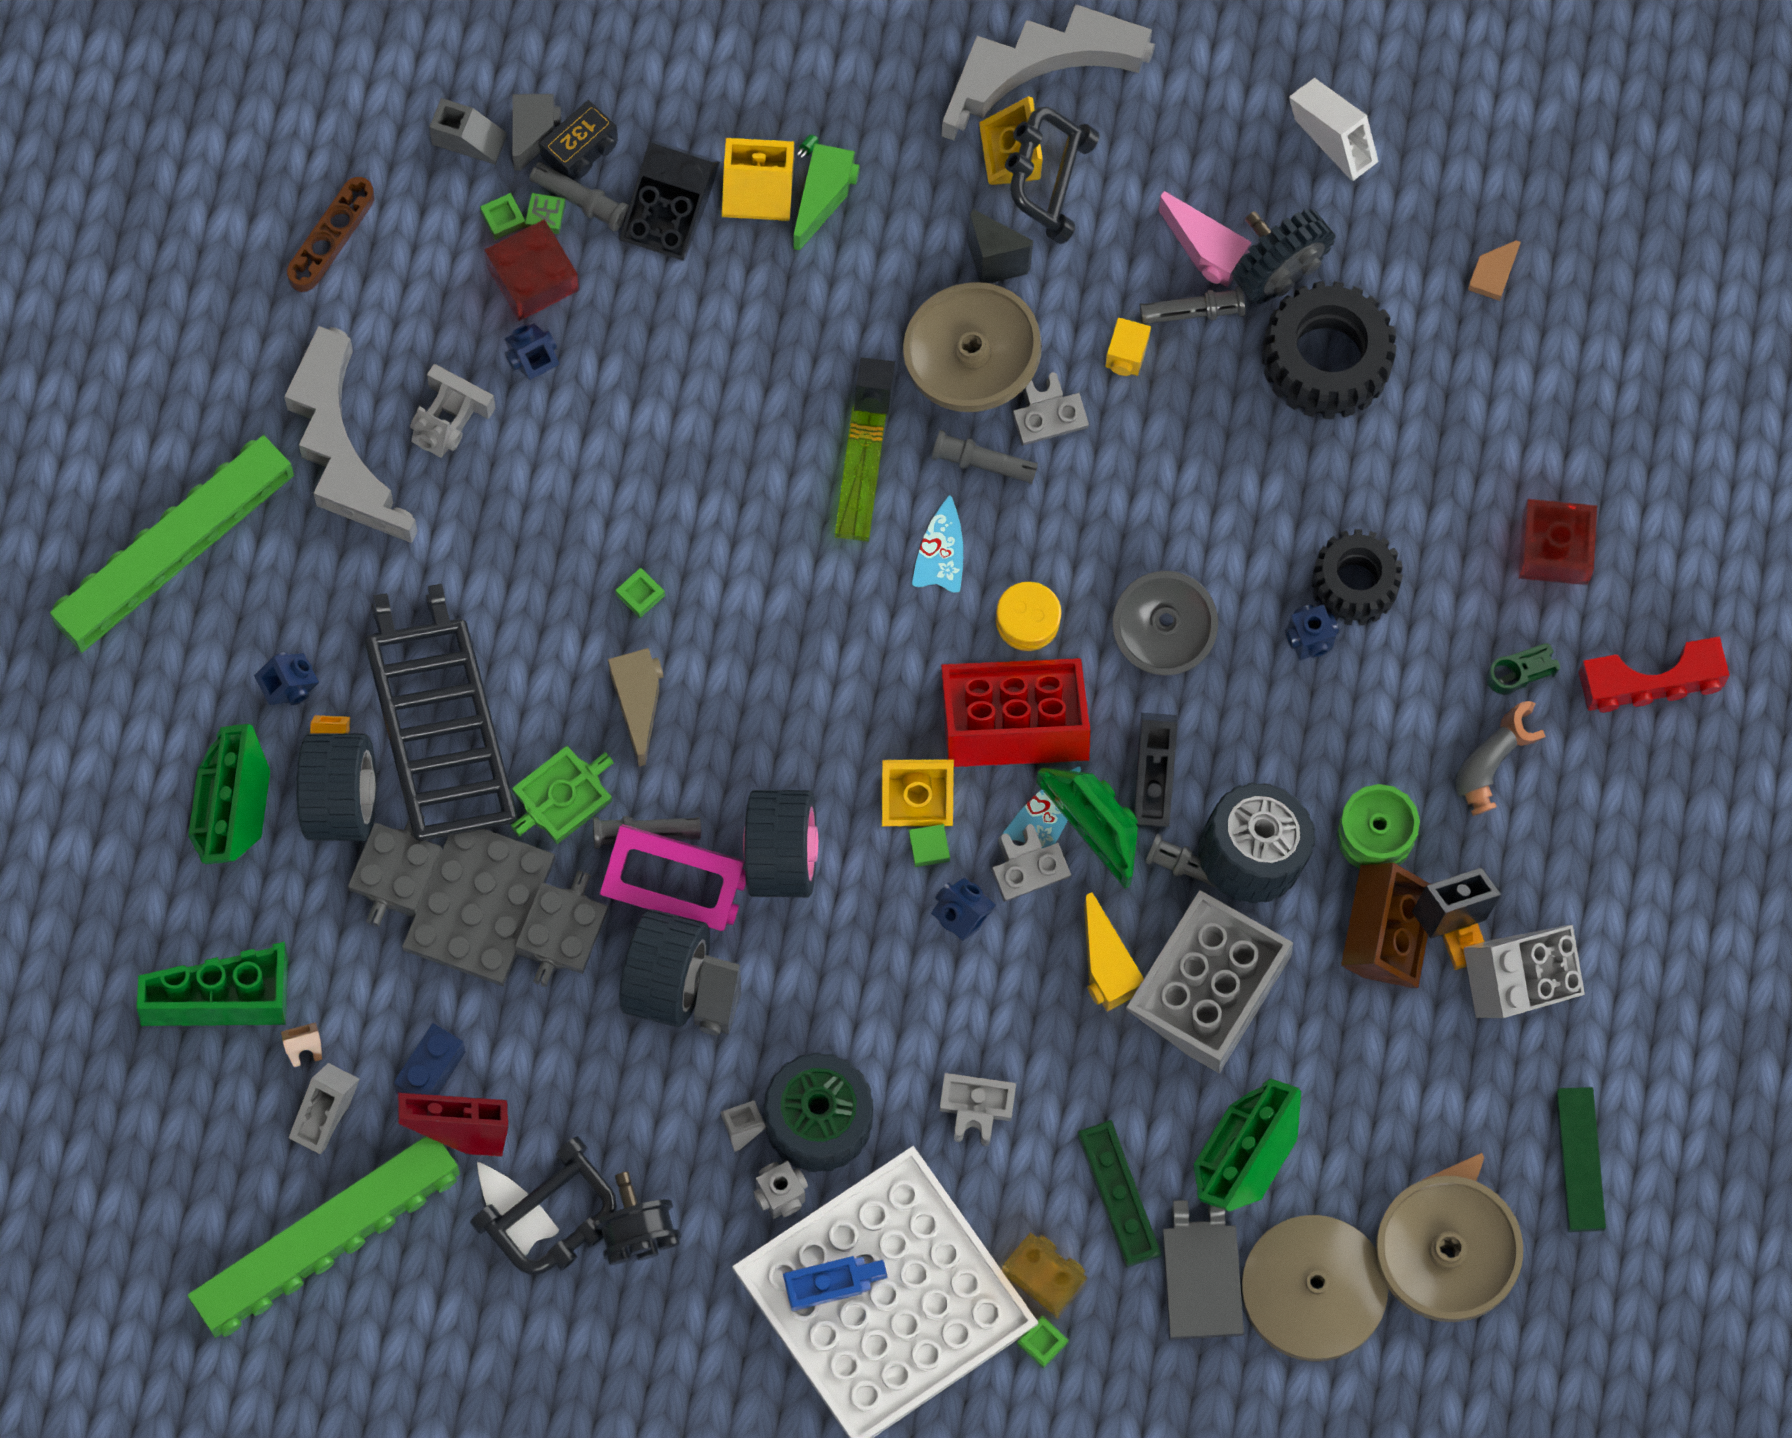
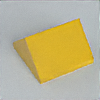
(999, 141)
(917, 792)

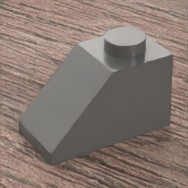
(532, 121)

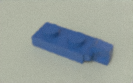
(831, 1281)

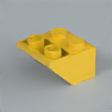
(758, 179)

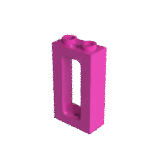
(728, 867)

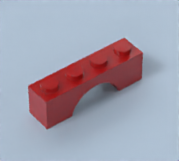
(1612, 683)

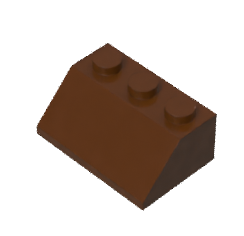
(1383, 933)

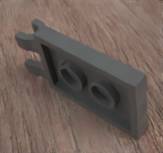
(1202, 1276)

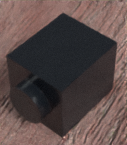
(874, 385)

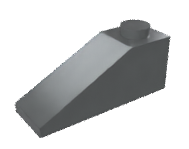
(717, 996)

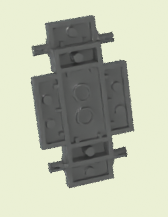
(478, 902)

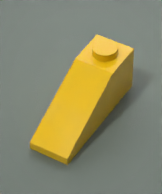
(1110, 967)

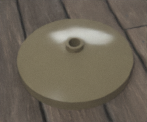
(972, 347)
(1454, 1216)
(1308, 1320)

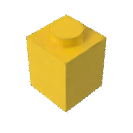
(1127, 347)

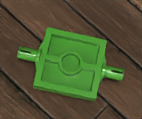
(562, 794)

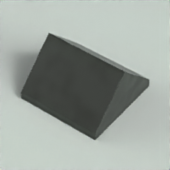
(997, 250)

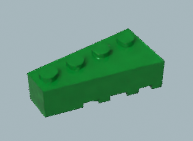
(218, 992)

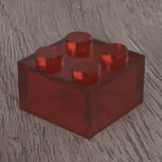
(531, 270)
(1557, 542)

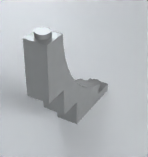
(998, 69)
(346, 483)

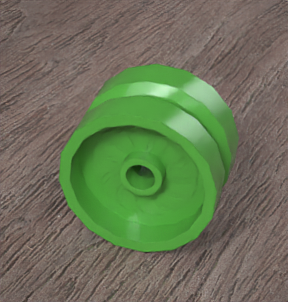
(1379, 808)

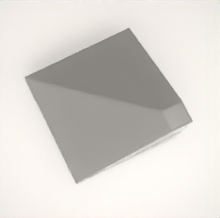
(742, 1124)

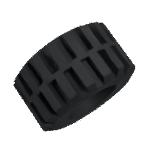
(1360, 551)

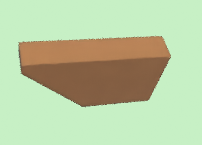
(1493, 271)

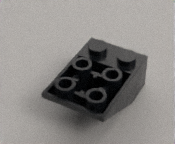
(668, 199)

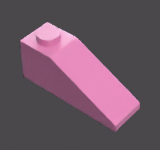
(1208, 243)

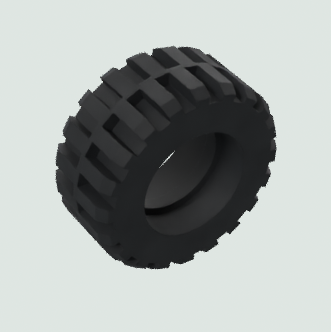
(1337, 310)

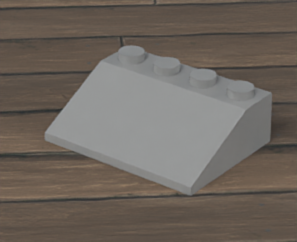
(1210, 980)

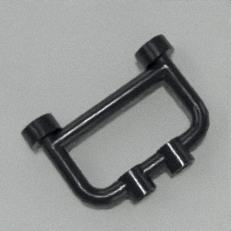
(1080, 138)
(563, 1252)

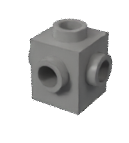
(780, 1201)

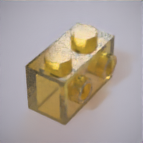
(1045, 1274)

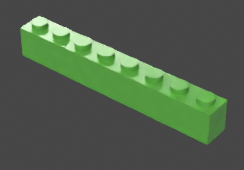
(171, 543)
(324, 1235)

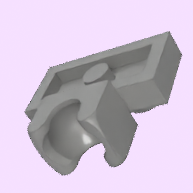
(1048, 413)
(1028, 865)
(976, 1103)

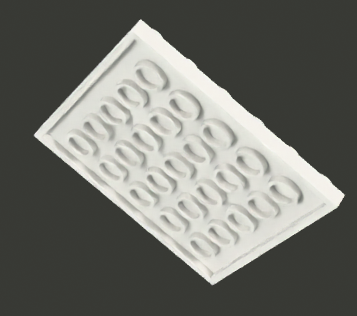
(909, 1334)

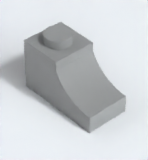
(323, 1107)

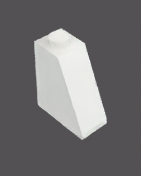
(1336, 127)

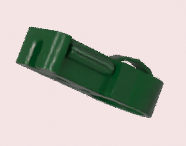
(1526, 667)

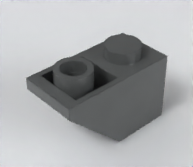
(466, 132)

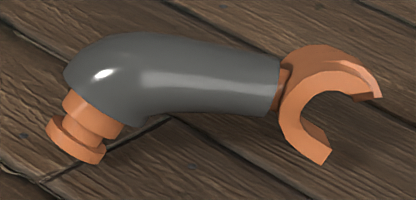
(1480, 766)

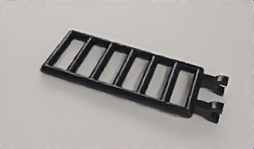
(397, 736)

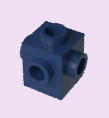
(531, 350)
(1309, 641)
(286, 679)
(962, 908)

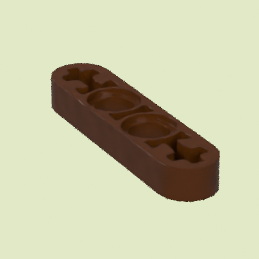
(335, 236)

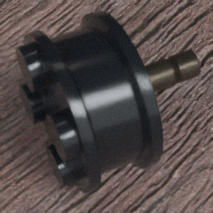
(636, 1227)

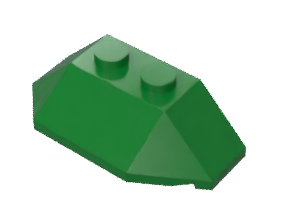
(229, 796)
(1095, 816)
(1248, 1146)

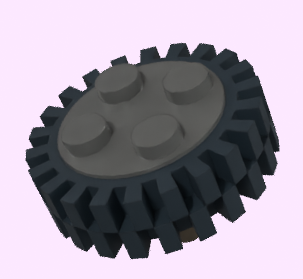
(1282, 254)

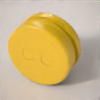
(1028, 616)

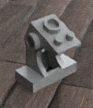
(458, 399)

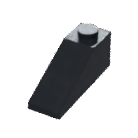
(1155, 768)

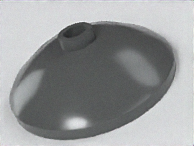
(1163, 647)

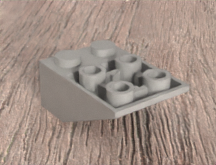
(1523, 972)

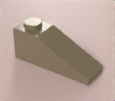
(637, 691)

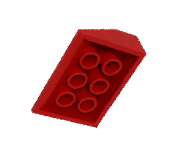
(1015, 712)

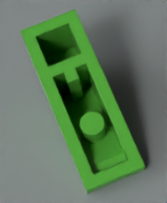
(825, 189)

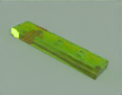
(860, 475)

